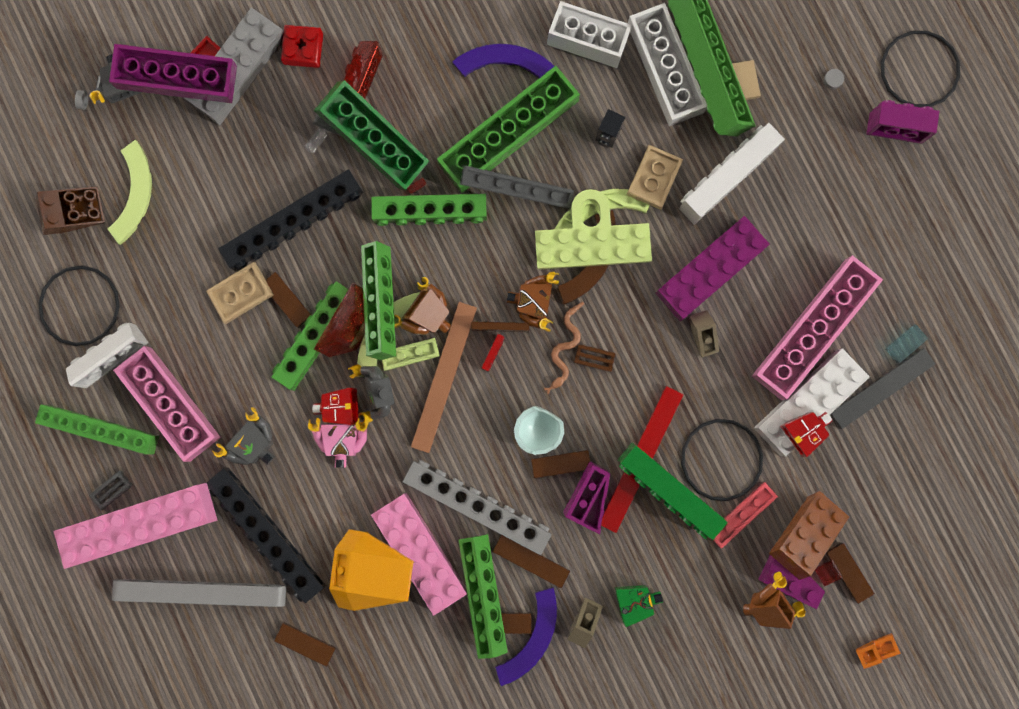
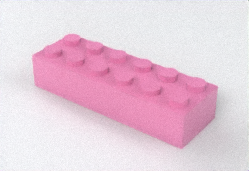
(167, 404)
(431, 569)

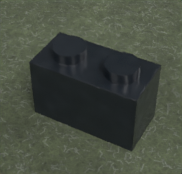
(609, 128)

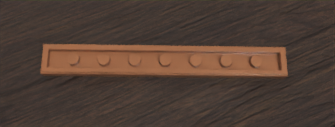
(444, 377)

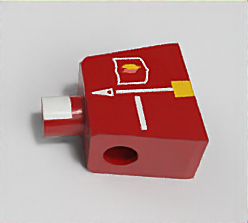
(338, 407)
(807, 431)

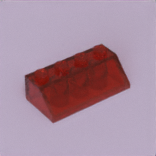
(363, 66)

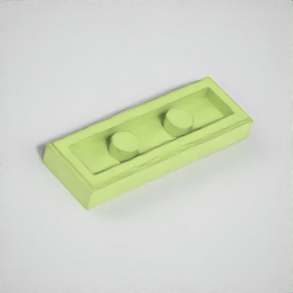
(412, 354)

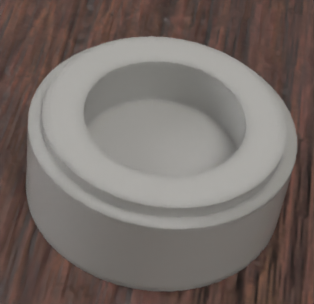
(833, 79)
(81, 100)

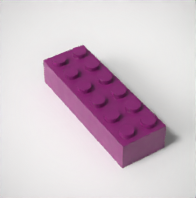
(173, 73)
(712, 268)

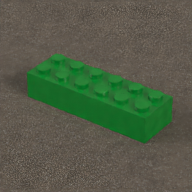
(371, 135)
(676, 495)

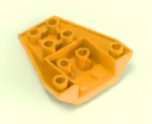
(368, 573)

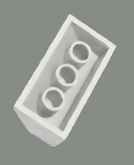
(588, 34)
(105, 356)

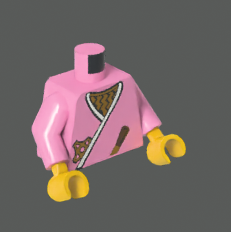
(339, 439)

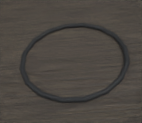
(933, 35)
(48, 284)
(758, 448)

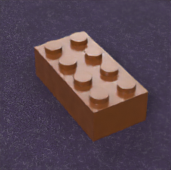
(809, 535)

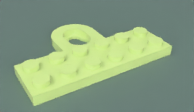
(592, 245)

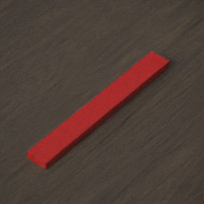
(649, 444)

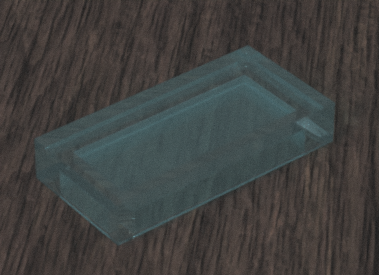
(906, 343)

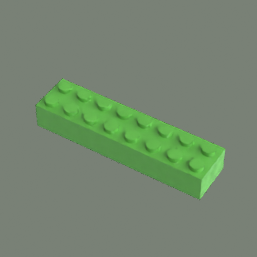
(712, 66)
(510, 126)

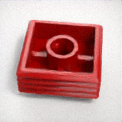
(309, 54)

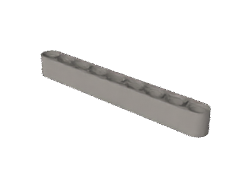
(199, 592)

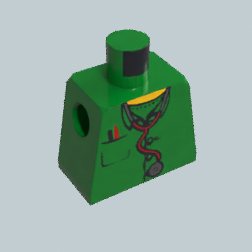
(636, 603)

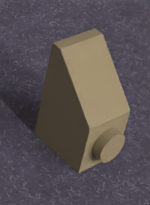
(704, 333)
(585, 623)

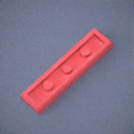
(745, 513)

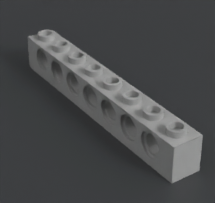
(414, 479)

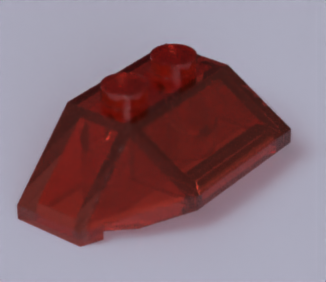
(346, 327)

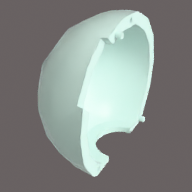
(538, 430)

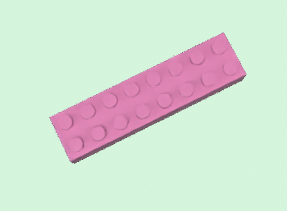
(817, 328)
(135, 525)

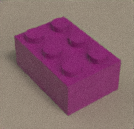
(903, 122)

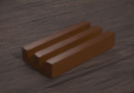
(595, 350)

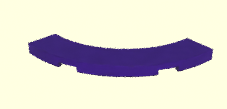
(502, 54)
(537, 643)

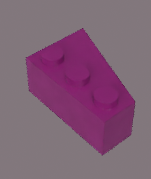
(588, 498)
(804, 590)

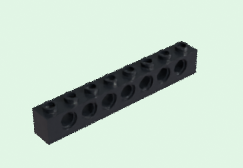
(231, 250)
(276, 537)

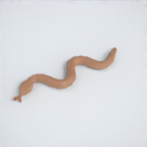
(565, 346)

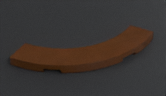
(586, 279)

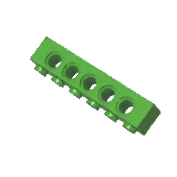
(420, 202)
(378, 301)
(303, 363)
(97, 429)
(483, 596)

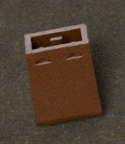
(69, 209)

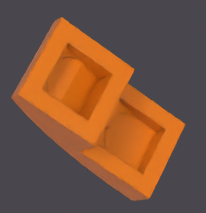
(877, 650)

